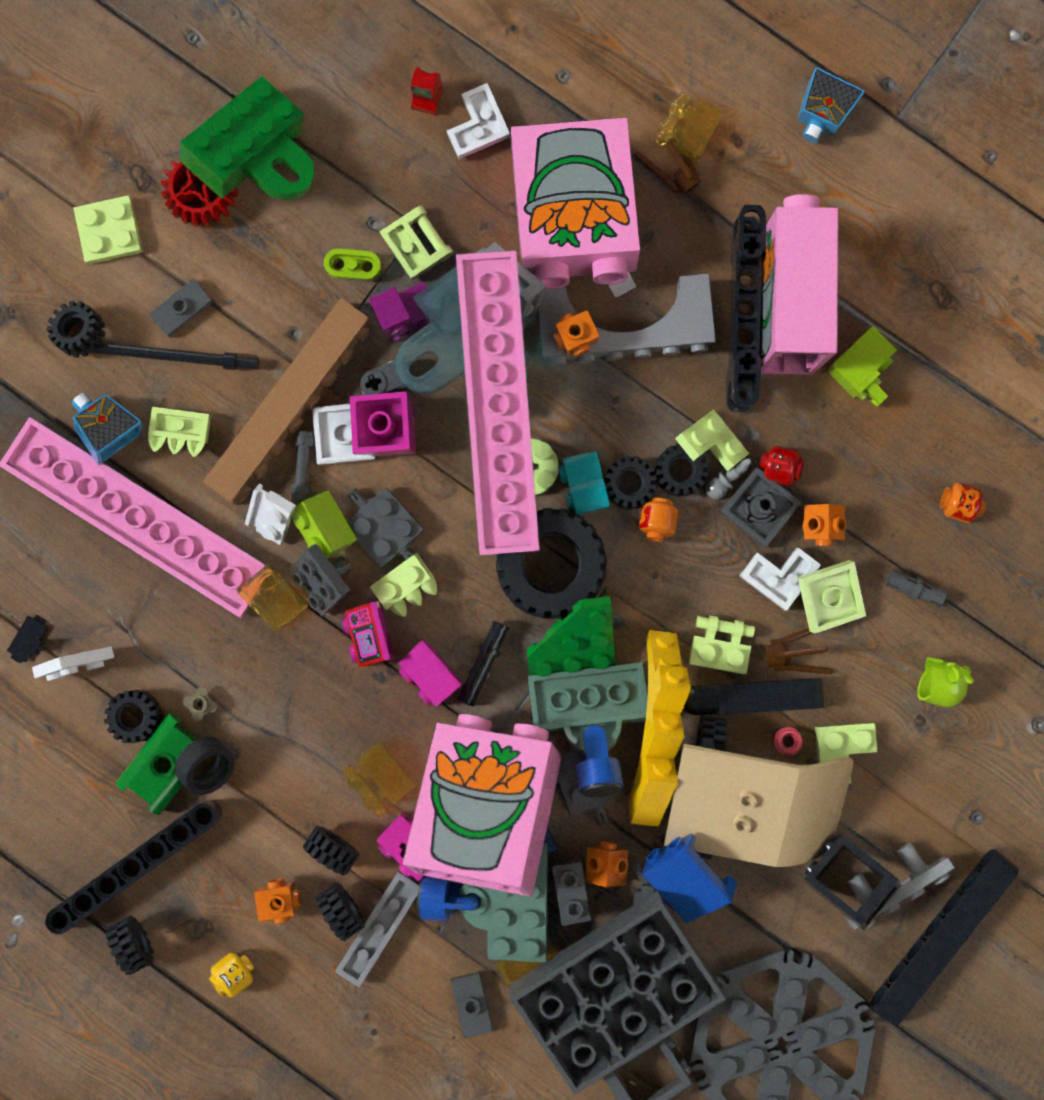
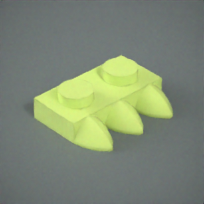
(177, 428)
(405, 583)

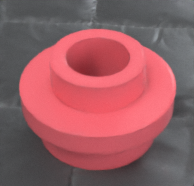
(796, 745)

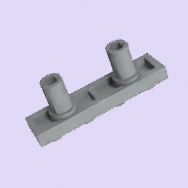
(912, 887)

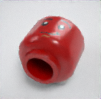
(782, 465)

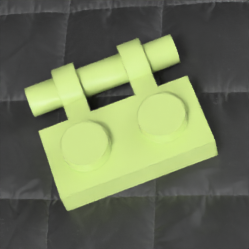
(721, 654)

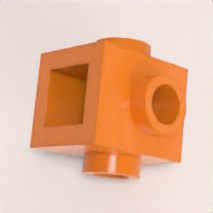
(582, 326)
(824, 523)
(606, 865)
(270, 908)

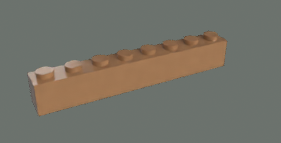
(288, 402)

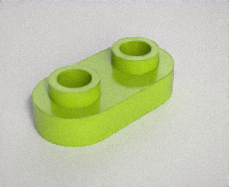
(353, 264)

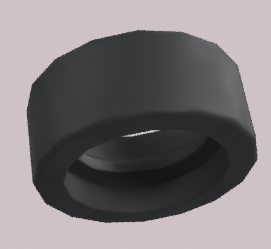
(197, 752)

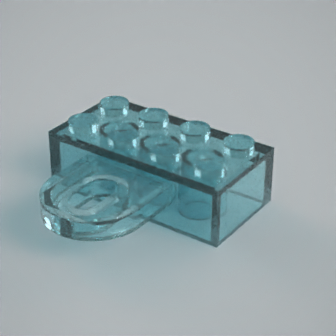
(442, 337)

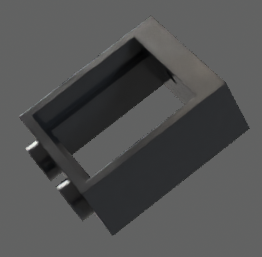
(876, 899)

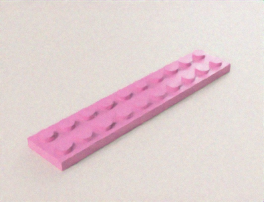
(497, 402)
(131, 515)

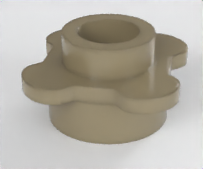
(191, 703)

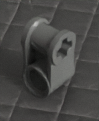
(386, 376)

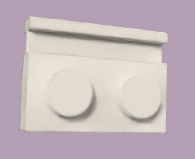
(270, 514)

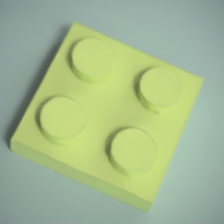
(108, 230)
(832, 596)

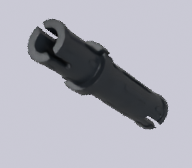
(468, 694)

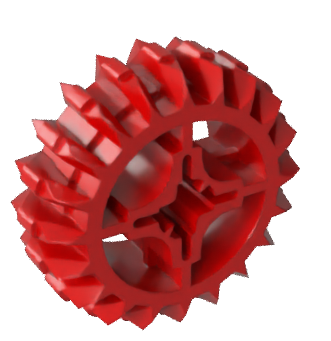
(189, 194)

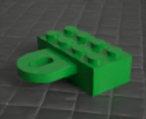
(247, 142)

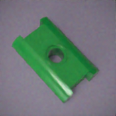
(145, 775)

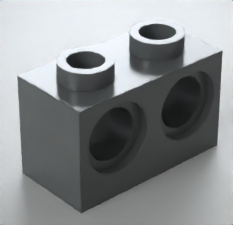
(571, 891)

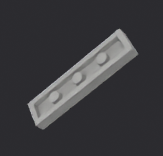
(378, 929)

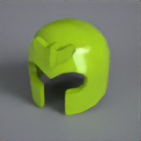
(944, 683)

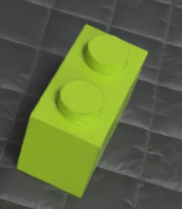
(323, 524)

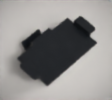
(28, 639)

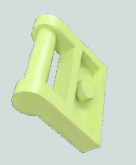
(409, 248)

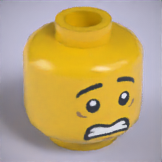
(231, 975)

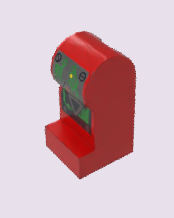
(426, 91)

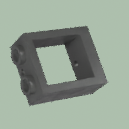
(680, 1066)

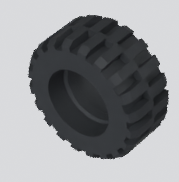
(590, 572)

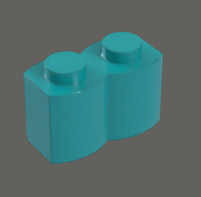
(584, 483)

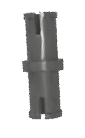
(916, 588)

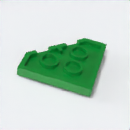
(577, 641)

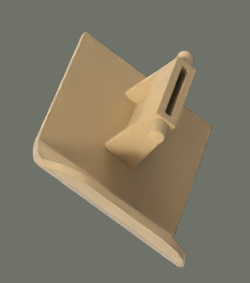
(757, 806)

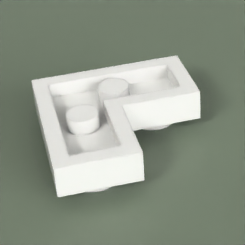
(485, 126)
(779, 584)
(68, 664)

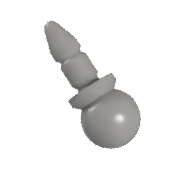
(718, 486)

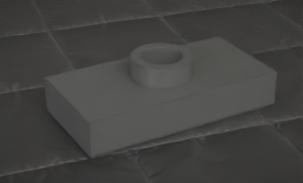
(181, 308)
(471, 1004)

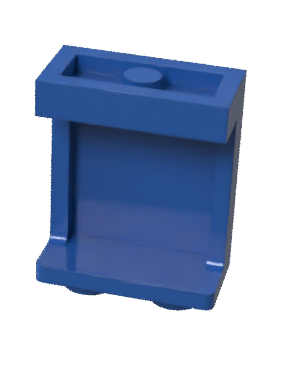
(687, 880)

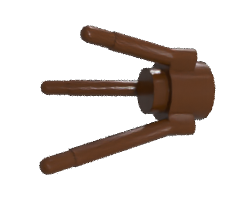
(685, 177)
(778, 655)

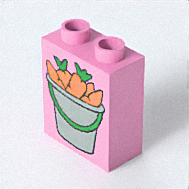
(575, 201)
(799, 288)
(484, 806)

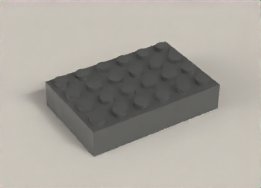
(615, 992)

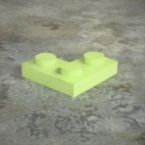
(712, 434)
(845, 739)

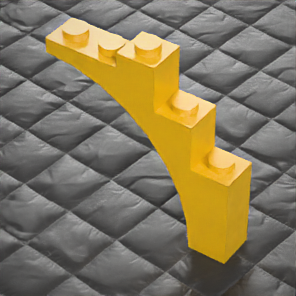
(663, 730)

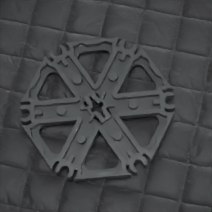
(786, 1022)

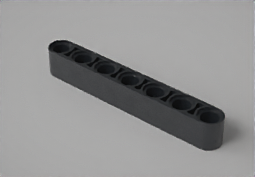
(121, 872)
(944, 937)

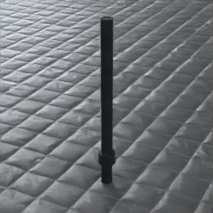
(229, 361)

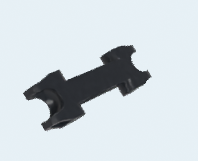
(746, 260)

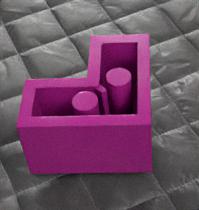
(398, 312)

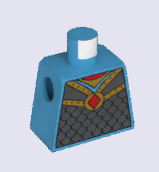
(826, 104)
(104, 426)

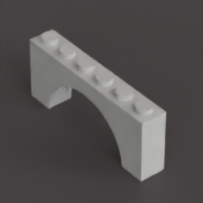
(684, 327)

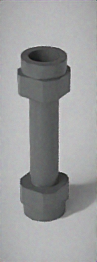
(304, 441)

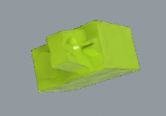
(859, 364)

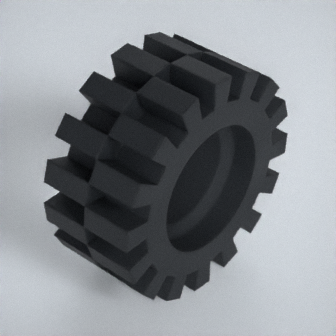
(85, 339)
(635, 465)
(674, 486)
(115, 716)
(711, 733)
(331, 850)
(340, 911)
(129, 945)

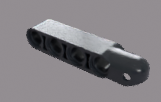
(755, 697)

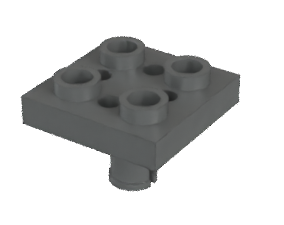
(778, 502)
(320, 579)

